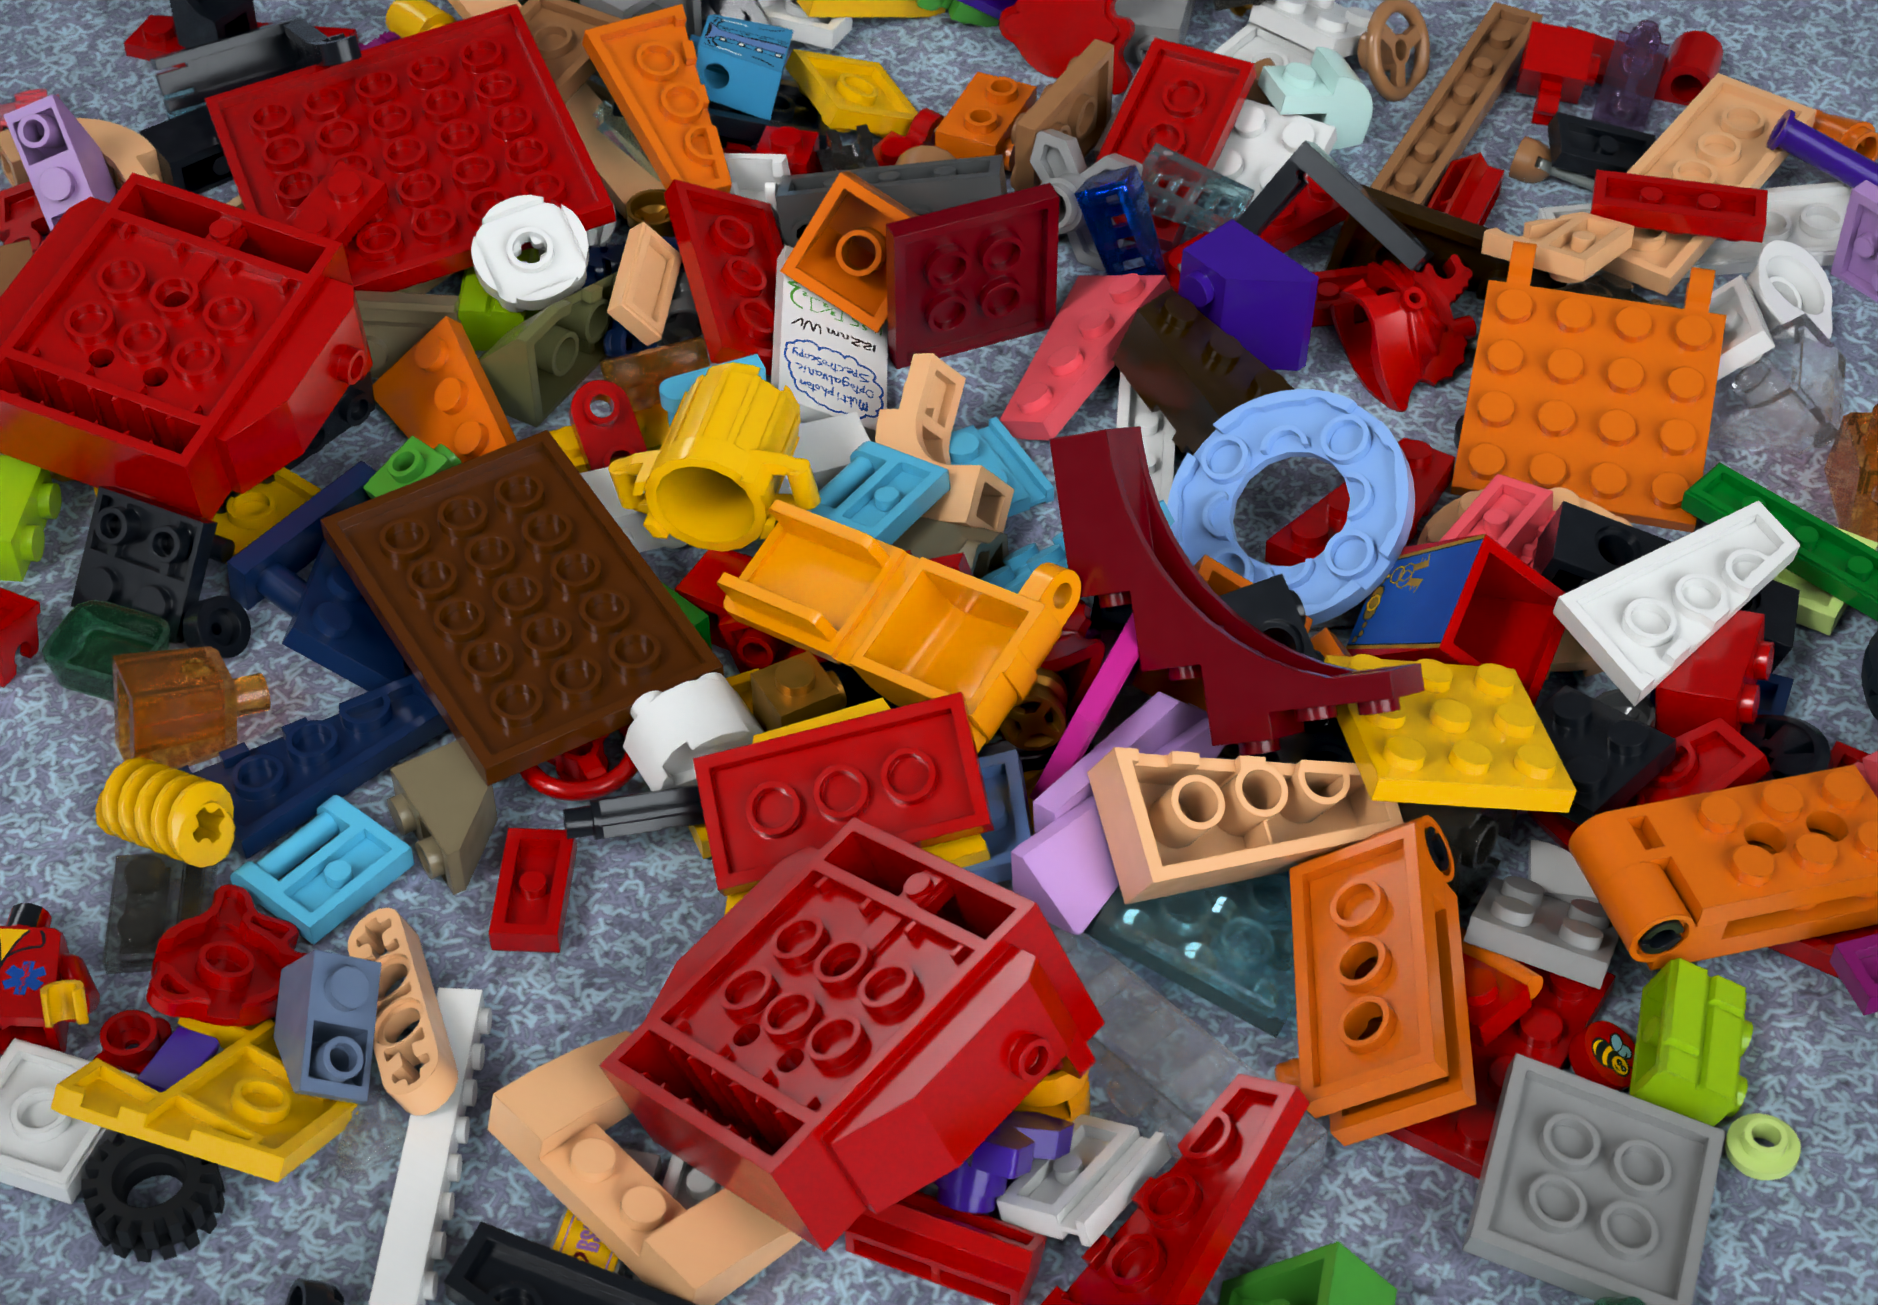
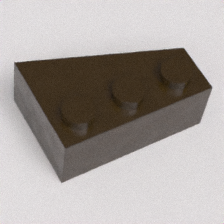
(1190, 368)

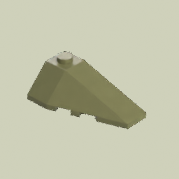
(550, 353)

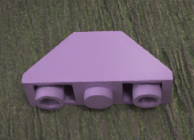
(58, 157)

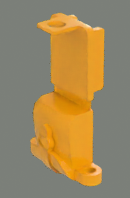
(902, 618)

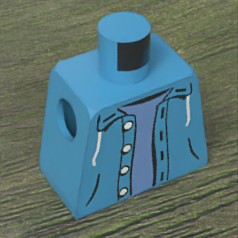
(742, 63)

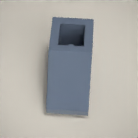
(328, 1024)

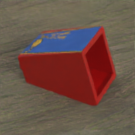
(1463, 607)

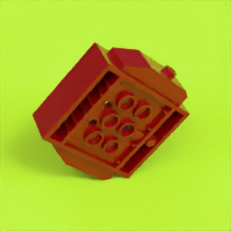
(180, 290)
(853, 1031)

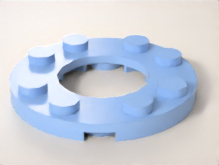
(1300, 426)

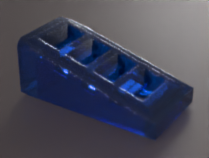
(1134, 204)

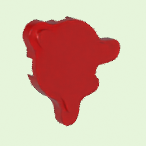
(1057, 30)
(223, 963)

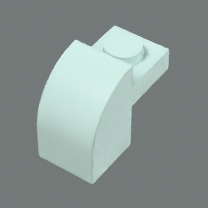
(1322, 92)

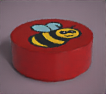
(1603, 1055)

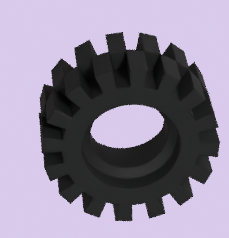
(154, 1226)

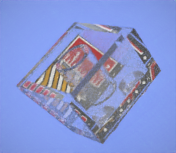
(1786, 398)

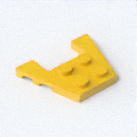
(225, 1111)

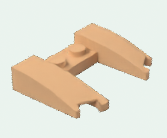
(557, 1130)

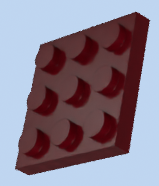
(972, 274)

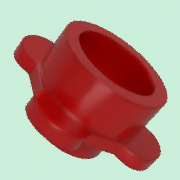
(132, 1028)

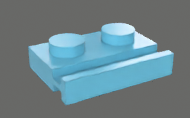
(1006, 459)

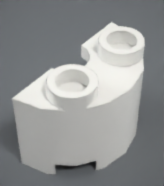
(684, 725)

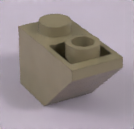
(446, 809)

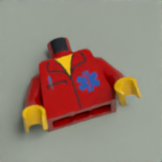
(40, 981)

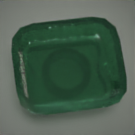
(93, 633)

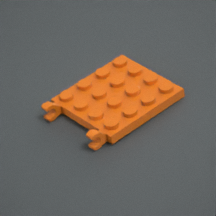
(1592, 395)

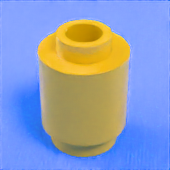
(415, 16)

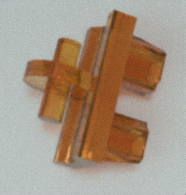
(645, 370)

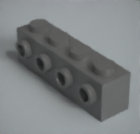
(918, 186)

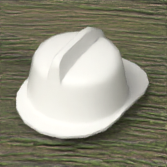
(1791, 284)

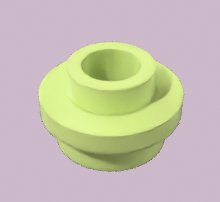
(1757, 1160)

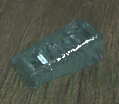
(1183, 171)

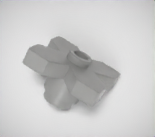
(1060, 162)

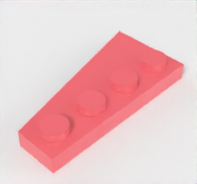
(1077, 351)

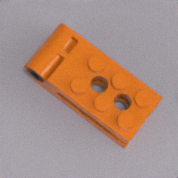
(1736, 866)
(1381, 983)

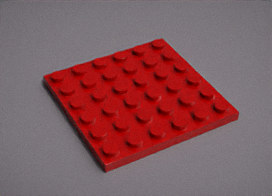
(438, 117)

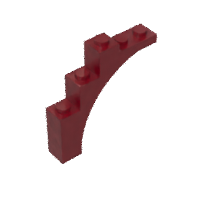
(1130, 556)

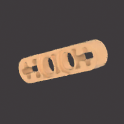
(410, 1002)

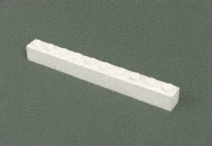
(430, 1164)

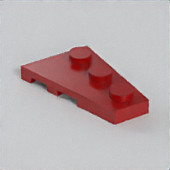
(1705, 761)

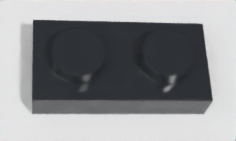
(1590, 145)

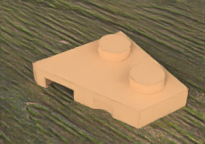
(1566, 246)

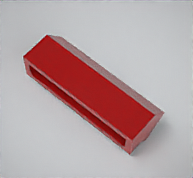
(1468, 189)
(950, 1248)

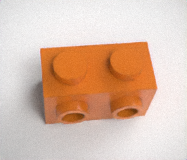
(984, 118)

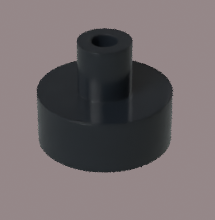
(218, 624)

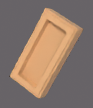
(645, 284)

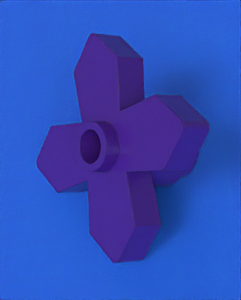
(1003, 1156)

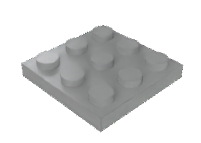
(1594, 1188)

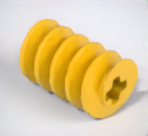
(167, 812)

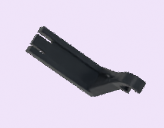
(248, 59)
(1345, 190)

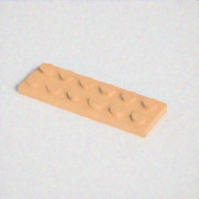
(1715, 142)

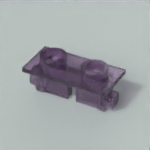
(1631, 77)

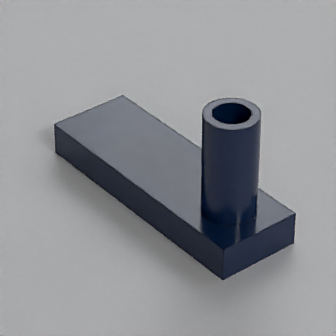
(271, 562)

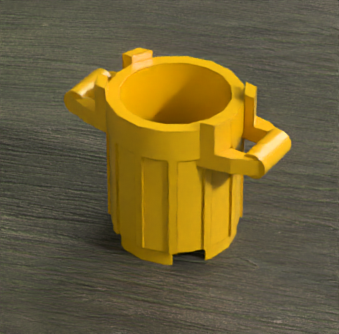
(720, 463)

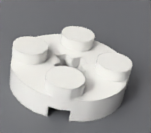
(525, 284)

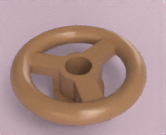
(1385, 51)

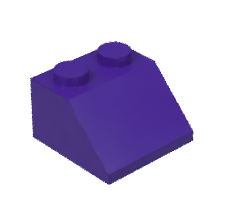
(1252, 294)

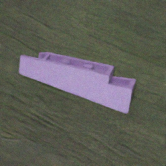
(1068, 857)

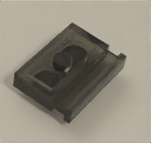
(148, 899)

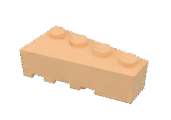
(1215, 821)

